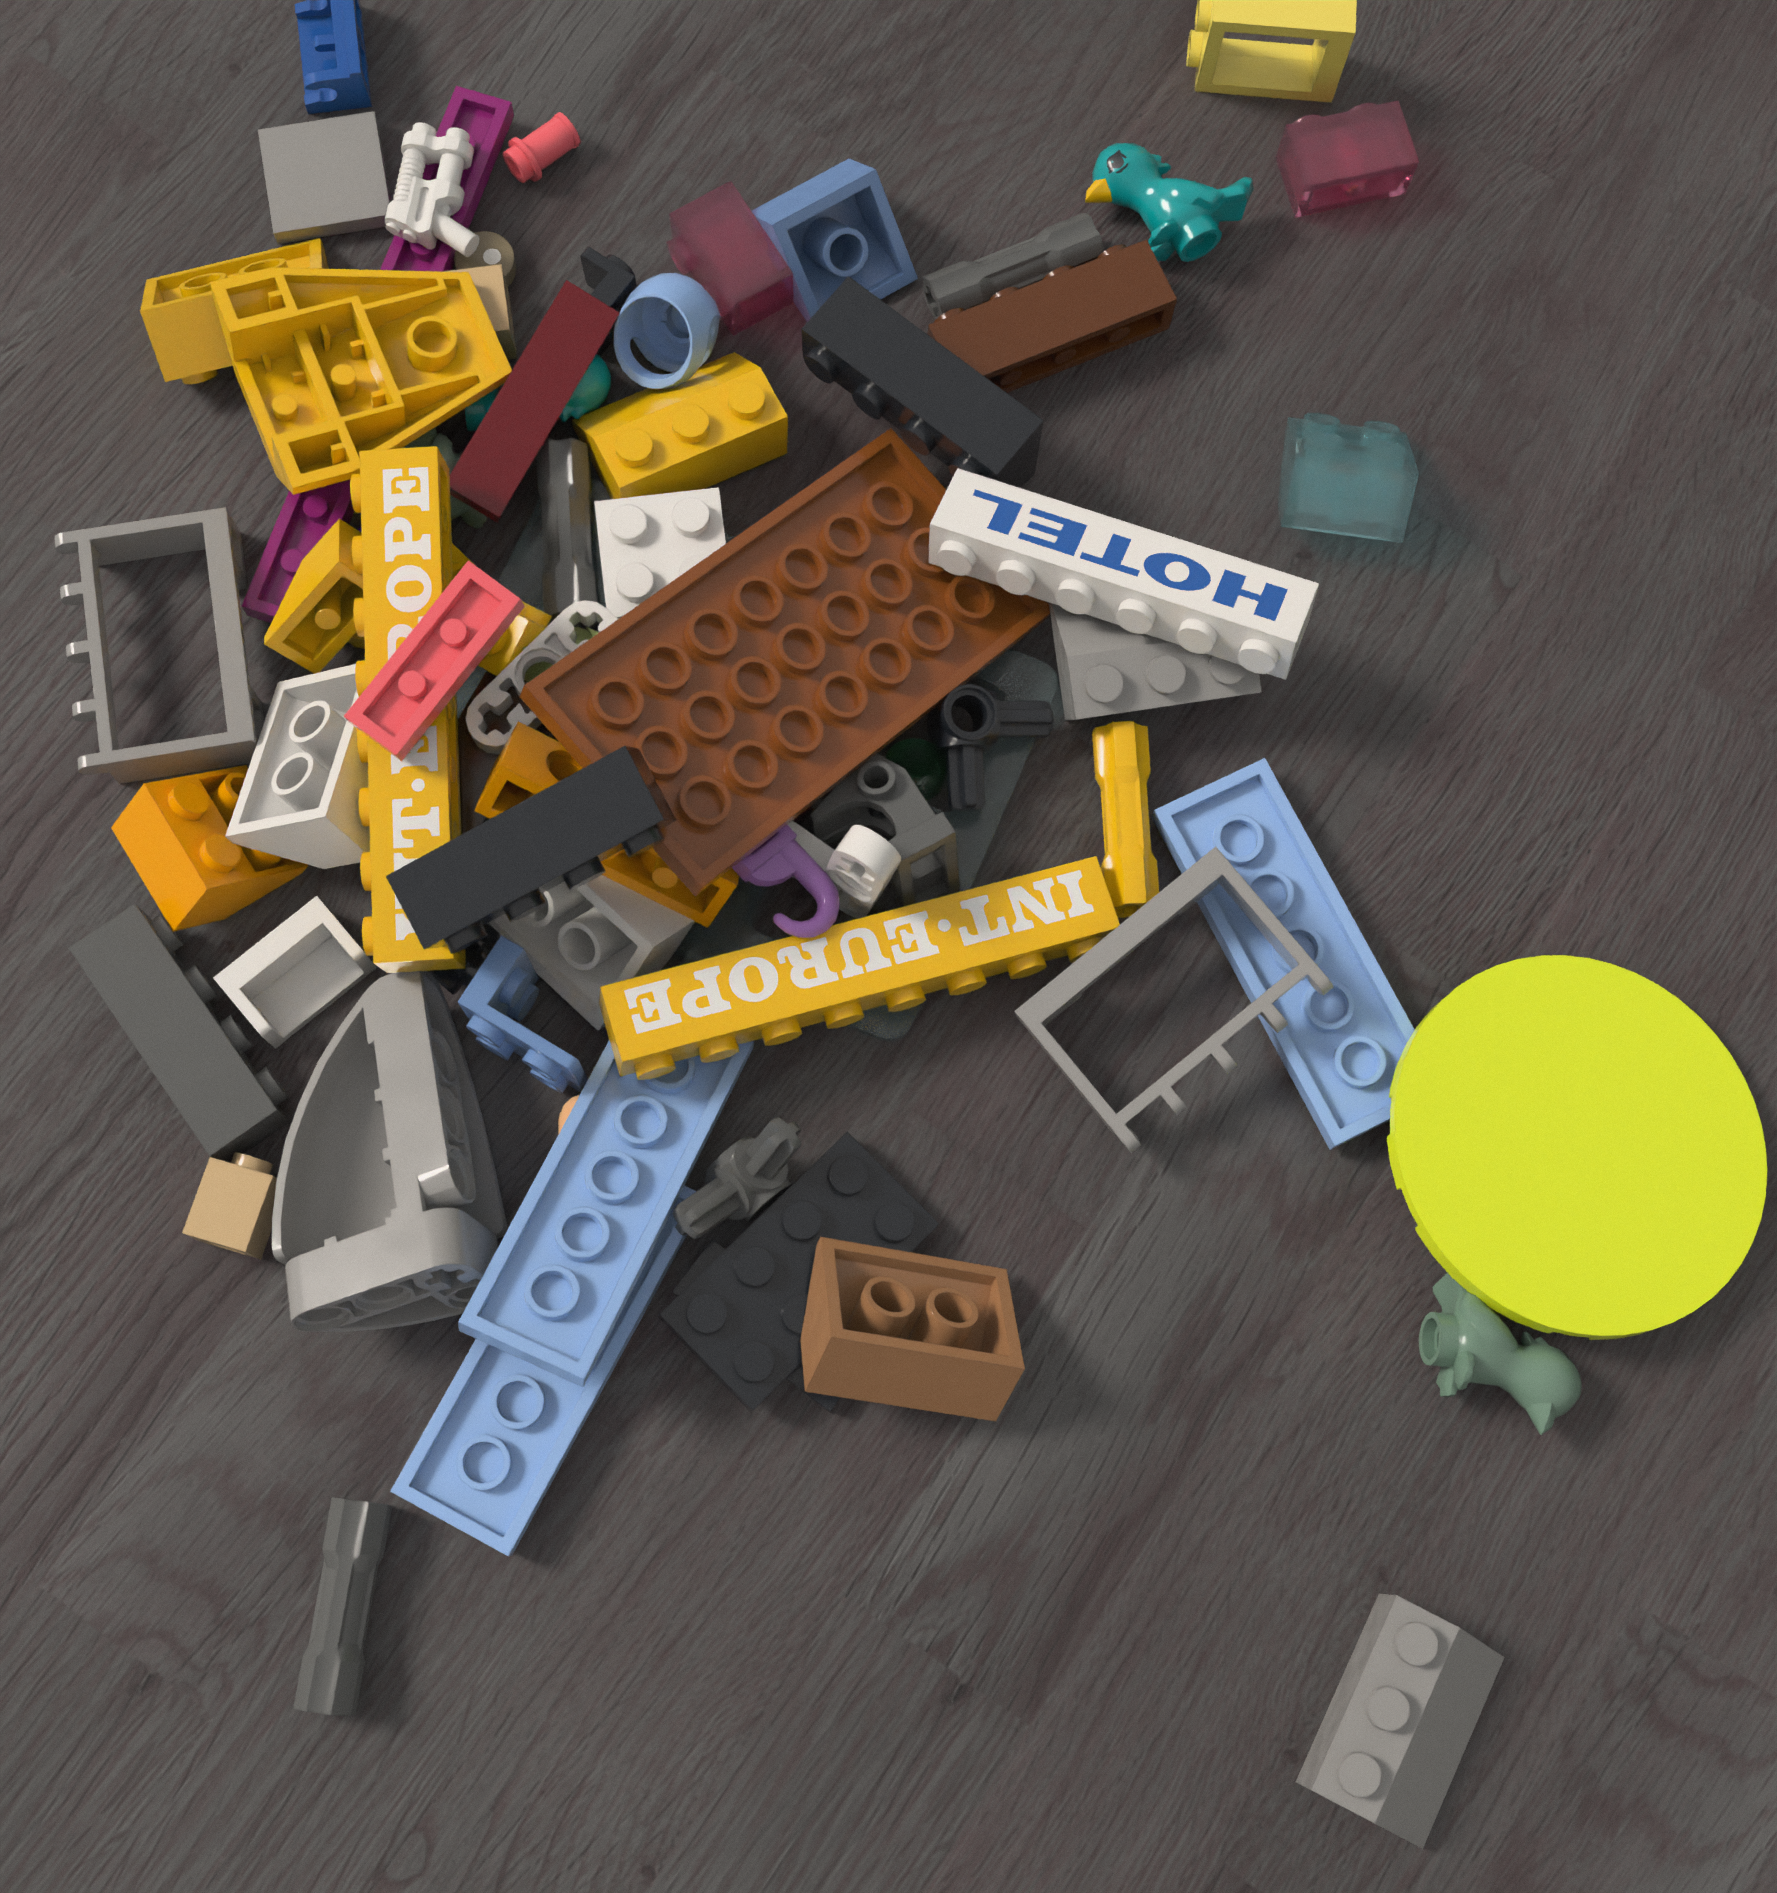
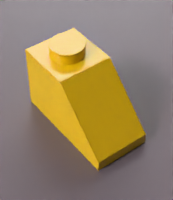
(319, 603)

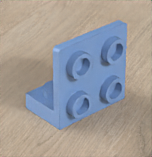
(507, 991)

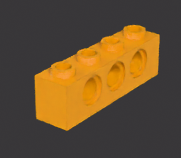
(536, 762)

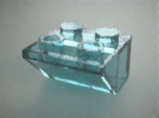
(1346, 478)

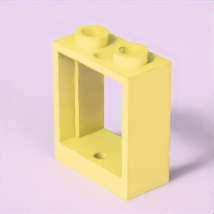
(1271, 67)

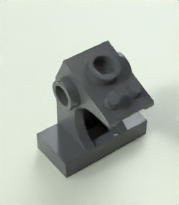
(921, 837)

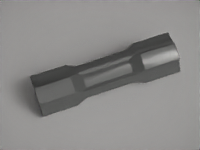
(1020, 265)
(566, 525)
(335, 1658)

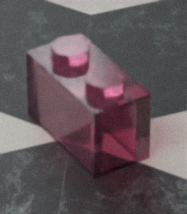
(1346, 158)
(730, 257)

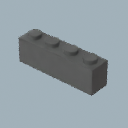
(181, 1034)

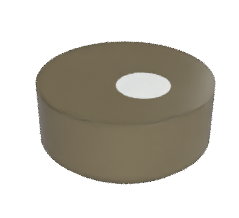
(491, 250)

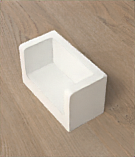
(295, 972)

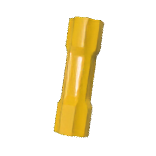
(1123, 775)

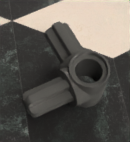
(741, 1180)

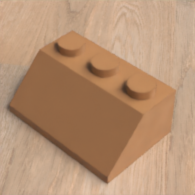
(910, 1330)

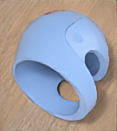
(671, 325)

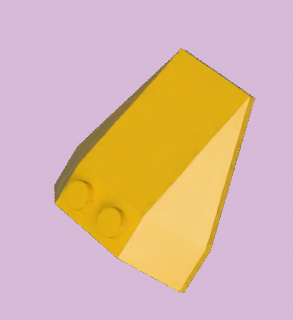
(353, 361)

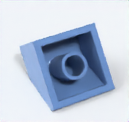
(837, 230)

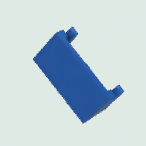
(333, 55)

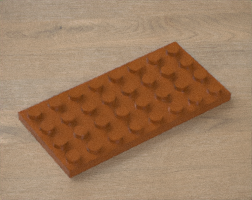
(784, 659)

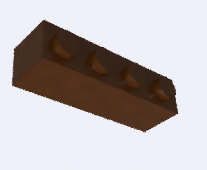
(1061, 318)

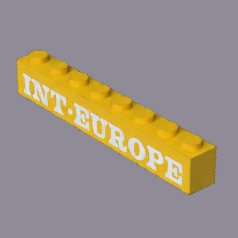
(414, 801)
(854, 968)

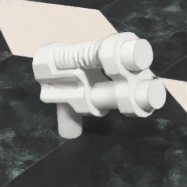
(423, 206)

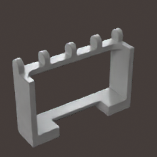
(227, 575)
(1171, 901)

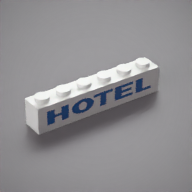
(1121, 573)

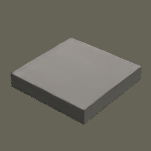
(325, 177)

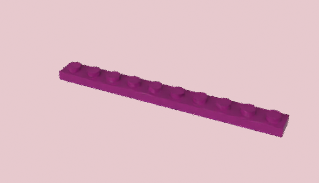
(312, 513)

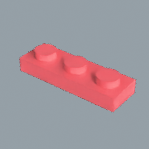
(434, 660)

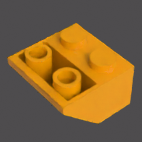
(181, 851)

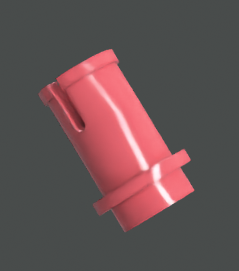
(540, 148)

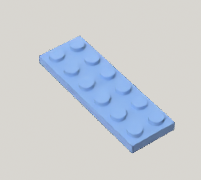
(1336, 1044)
(597, 1212)
(513, 1423)

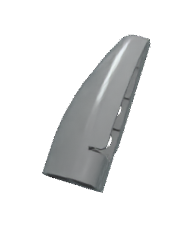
(387, 1171)

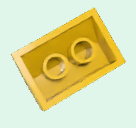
(183, 314)
(687, 434)

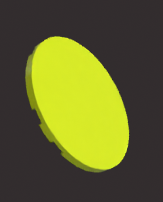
(1577, 1147)

